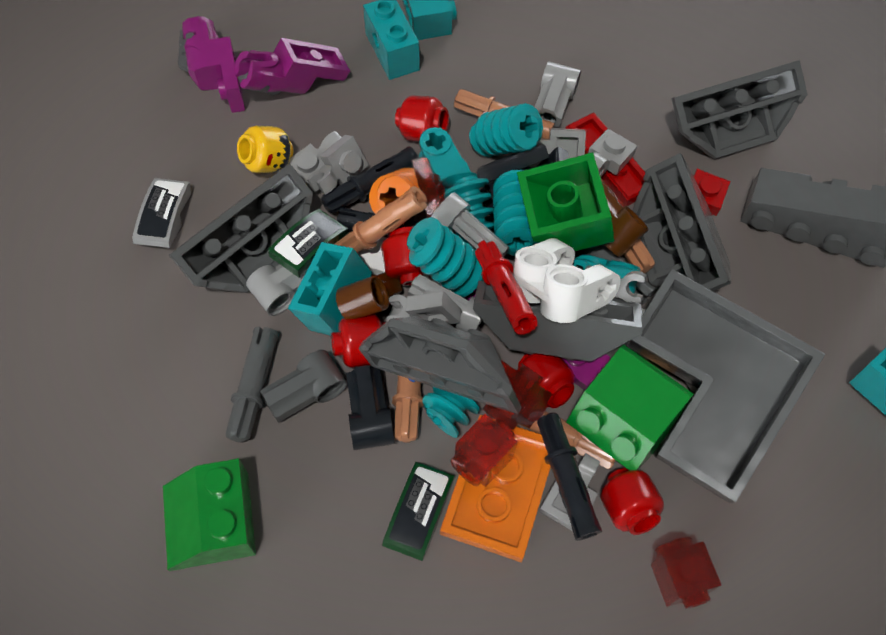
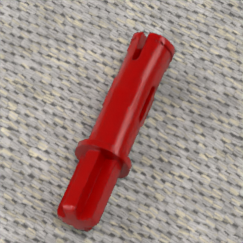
(499, 275)

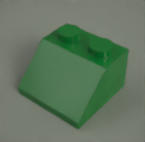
(567, 203)
(629, 408)
(208, 515)

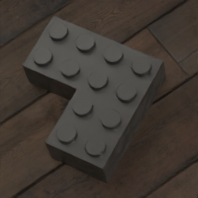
(744, 379)

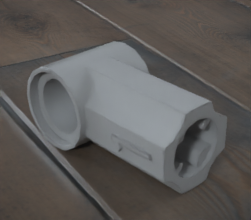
(556, 90)
(274, 287)

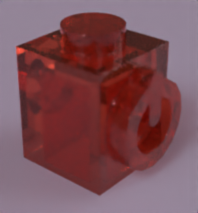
(530, 395)
(484, 451)
(685, 573)

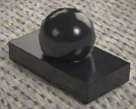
(515, 161)

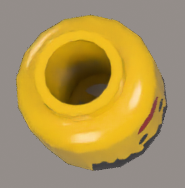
(264, 149)

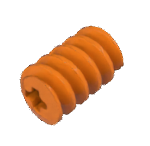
(390, 187)

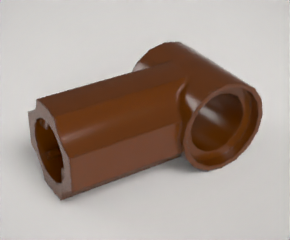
(626, 224)
(366, 296)

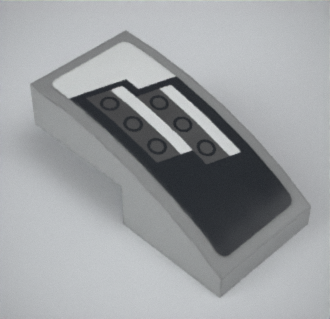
(160, 213)

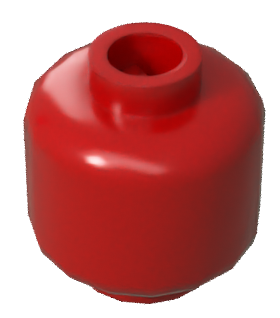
(420, 114)
(396, 257)
(350, 336)
(557, 376)
(632, 501)

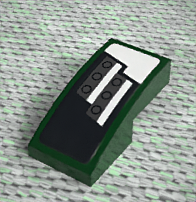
(300, 243)
(418, 511)

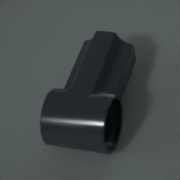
(369, 417)

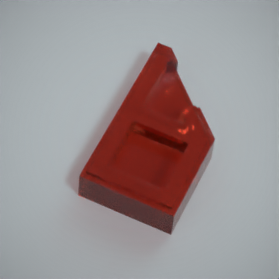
(429, 184)

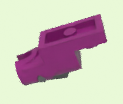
(210, 60)
(290, 67)

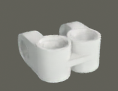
(562, 289)

